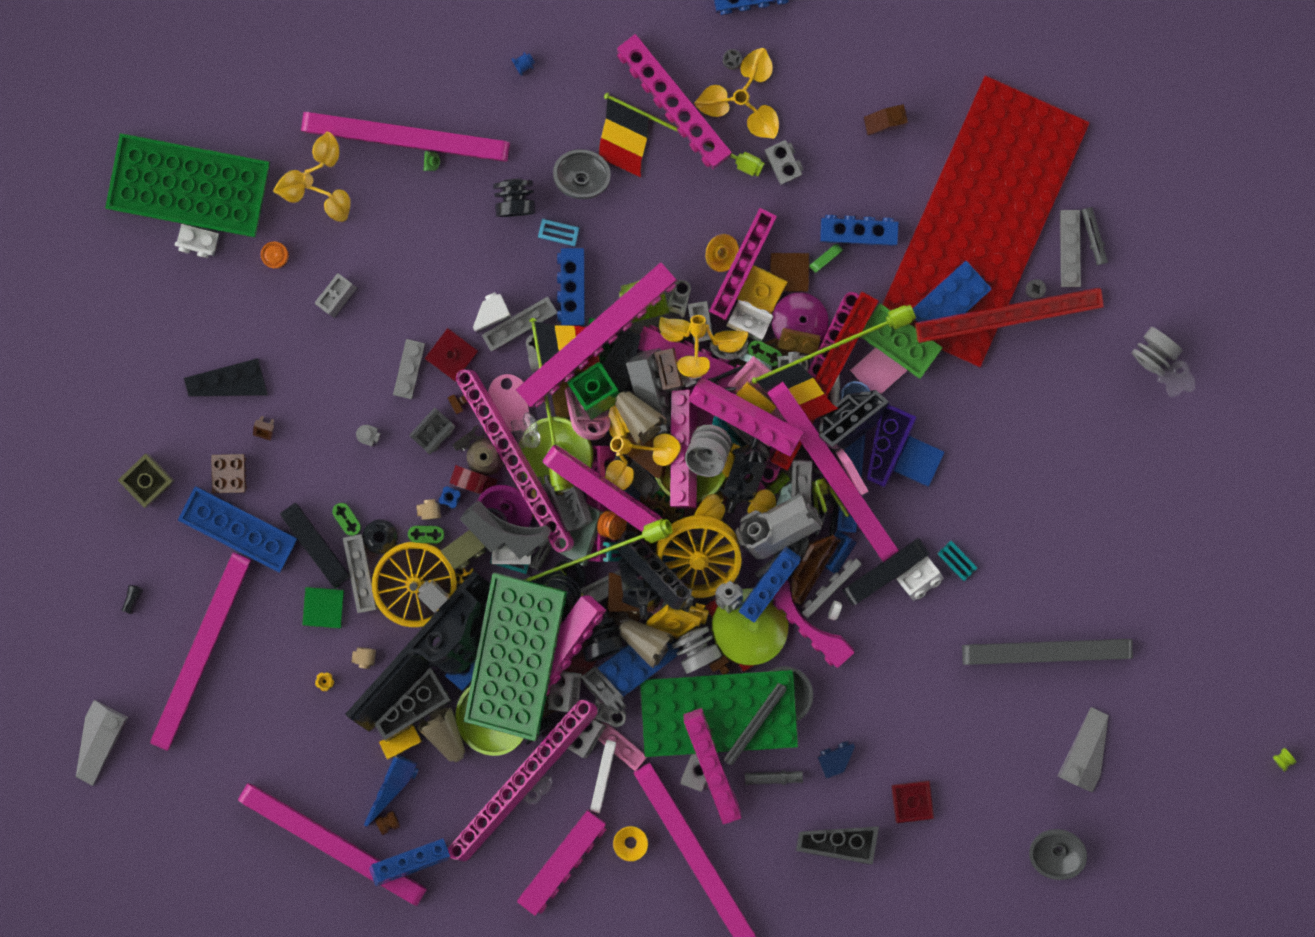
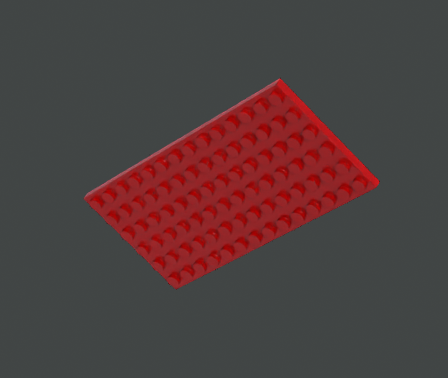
(989, 203)

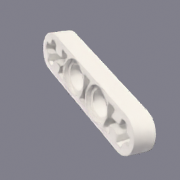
(603, 776)

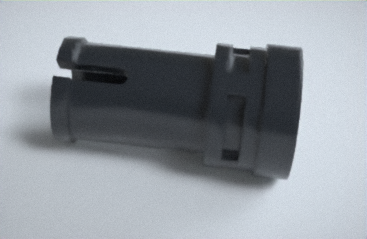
(133, 594)

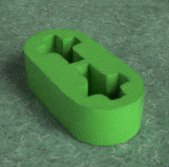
(826, 257)
(768, 349)
(350, 515)
(426, 529)

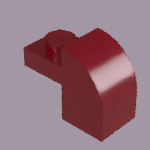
(471, 480)

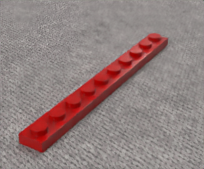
(1009, 315)
(836, 359)

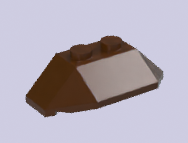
(811, 567)

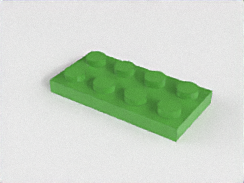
(901, 343)

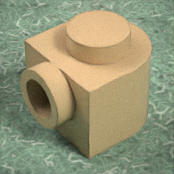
(429, 510)
(364, 657)

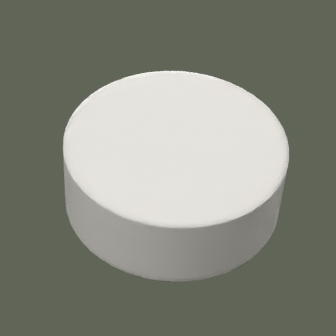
(834, 610)

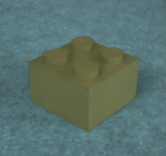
(146, 480)
(463, 549)

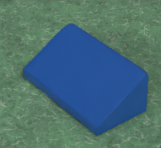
(841, 552)

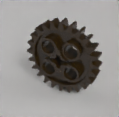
(668, 513)

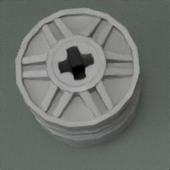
(1156, 351)
(708, 450)
(696, 649)

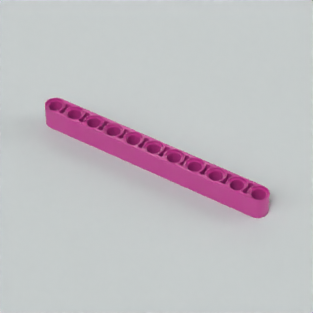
(405, 136)
(818, 360)
(507, 454)
(833, 472)
(200, 651)
(531, 778)
(325, 840)
(693, 852)

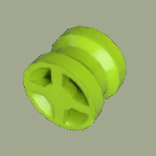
(1284, 759)

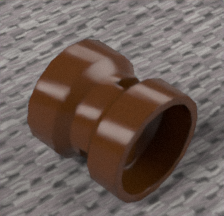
(388, 822)

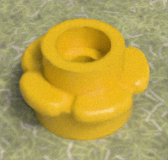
(324, 686)

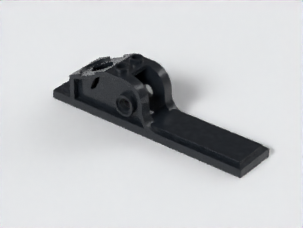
(451, 654)

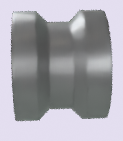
(732, 56)
(1033, 287)

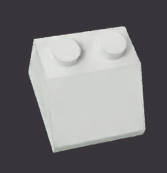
(491, 312)

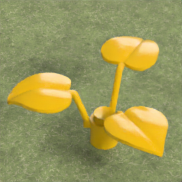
(714, 98)
(294, 182)
(694, 367)
(665, 450)
(712, 504)

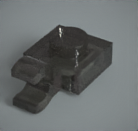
(464, 442)

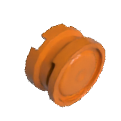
(274, 255)
(611, 525)

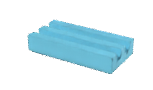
(574, 236)

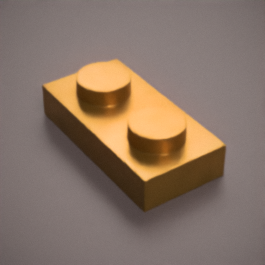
(798, 341)
(560, 402)

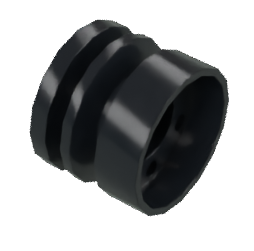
(514, 198)
(568, 584)
(601, 643)

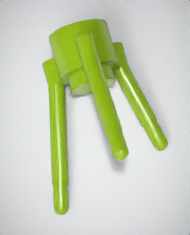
(821, 488)

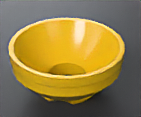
(623, 851)

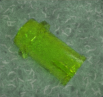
(776, 485)

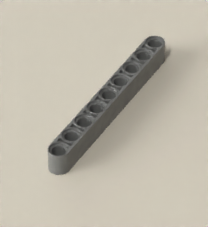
(1047, 651)

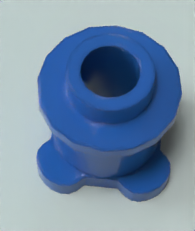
(523, 63)
(443, 499)

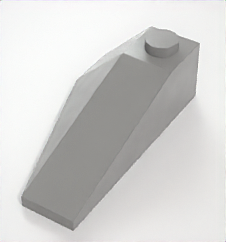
(99, 736)
(1085, 756)

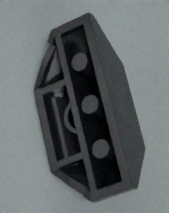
(852, 419)

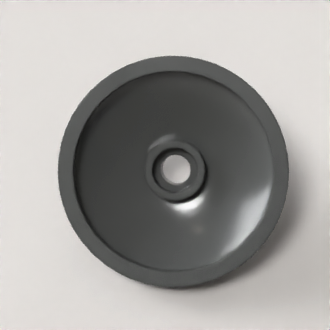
(585, 167)
(803, 691)
(1058, 862)

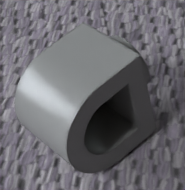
(368, 435)

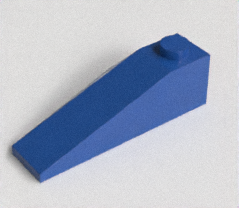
(396, 779)

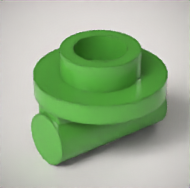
(431, 161)

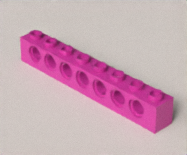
(634, 46)

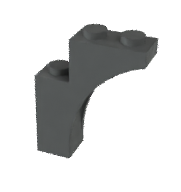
(497, 533)

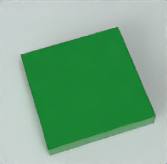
(323, 607)

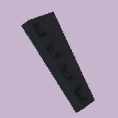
(621, 353)
(233, 380)

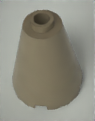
(639, 417)
(491, 464)
(646, 641)
(444, 734)

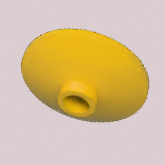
(728, 250)

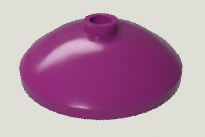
(797, 305)
(517, 513)

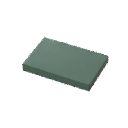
(583, 539)

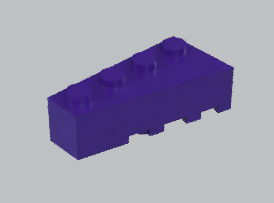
(889, 441)

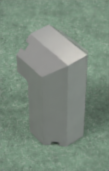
(779, 527)

